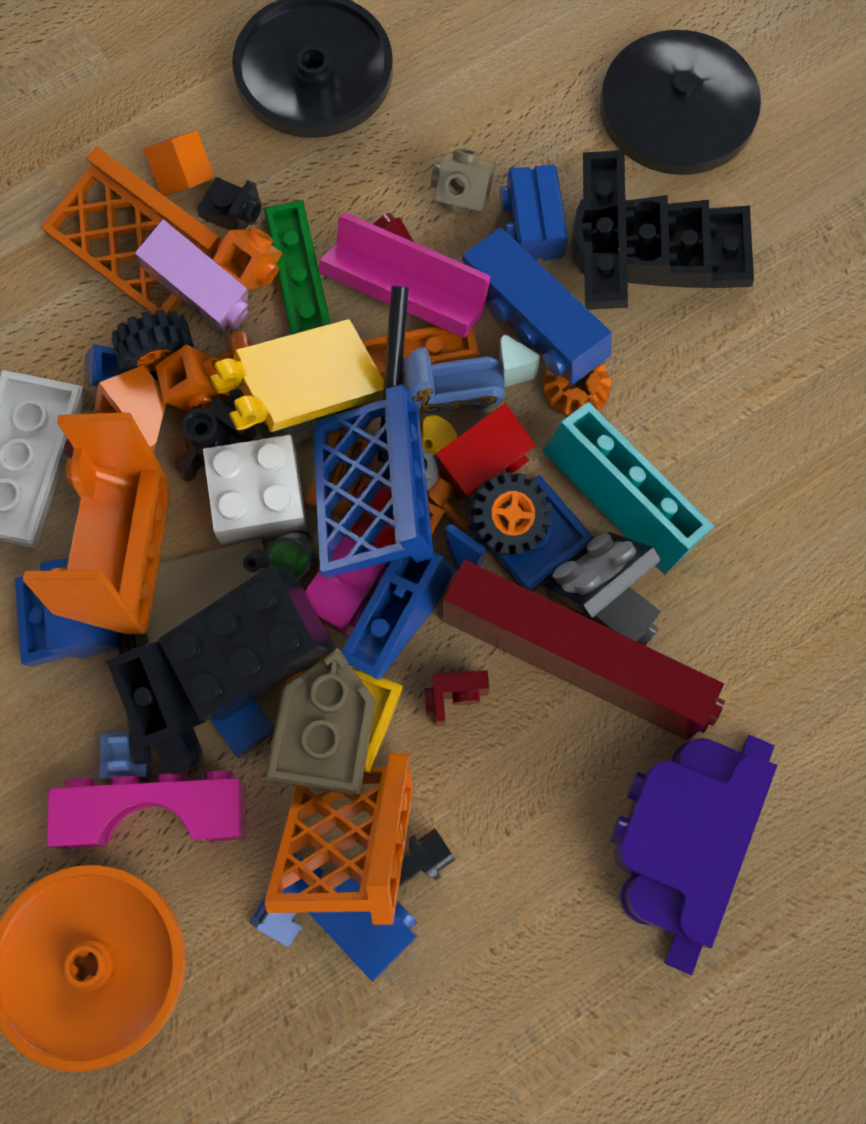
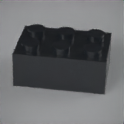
(246, 643)

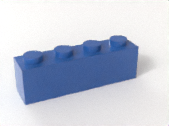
(540, 308)

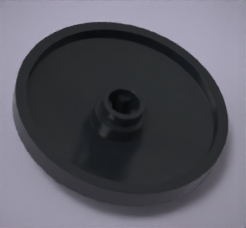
(313, 66)
(680, 102)

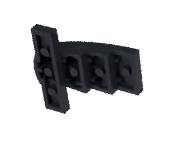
(653, 240)

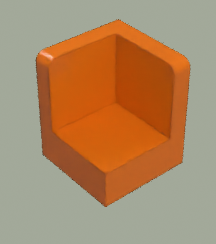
(179, 163)

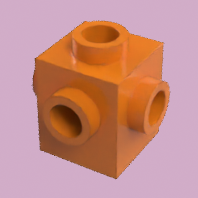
(248, 257)
(186, 379)

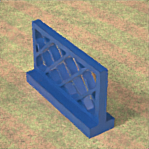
(407, 485)

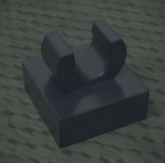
(222, 410)

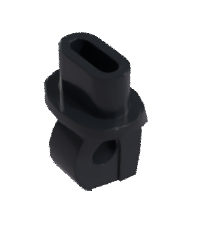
(427, 855)

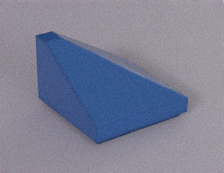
(101, 364)
(463, 547)

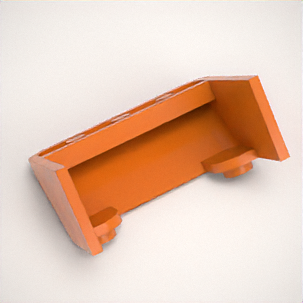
(116, 527)

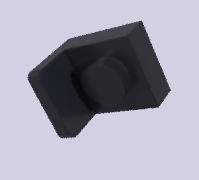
(230, 204)

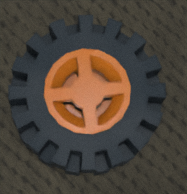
(150, 340)
(524, 515)

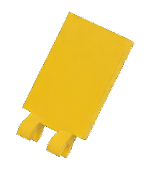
(300, 377)

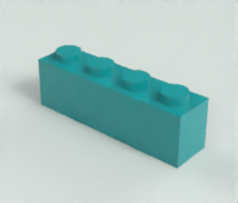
(626, 486)

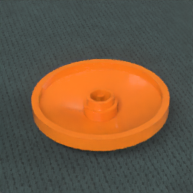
(88, 968)

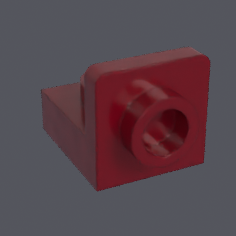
(462, 687)

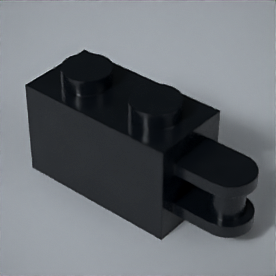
(157, 706)

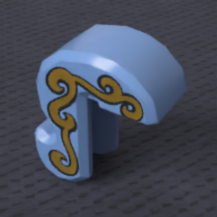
(453, 383)

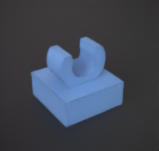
(117, 757)

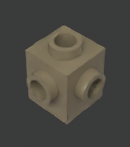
(475, 174)

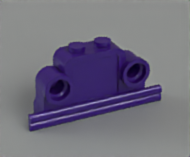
(690, 839)

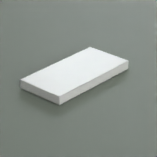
(31, 451)

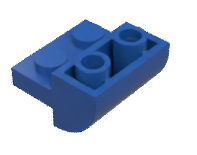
(53, 637)

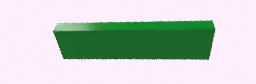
(298, 267)

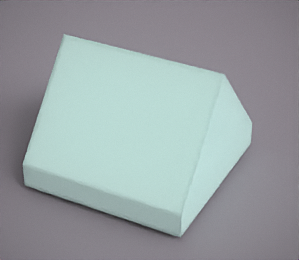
(517, 361)

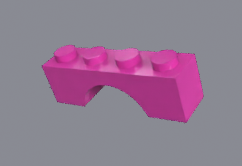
(89, 814)

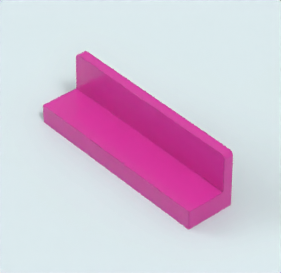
(376, 259)

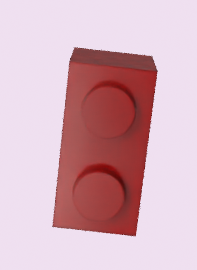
(484, 452)

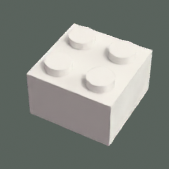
(255, 490)

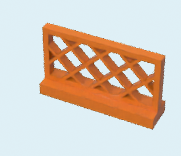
(146, 202)
(380, 835)

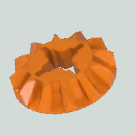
(567, 402)

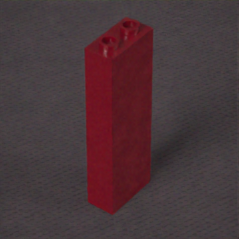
(582, 652)

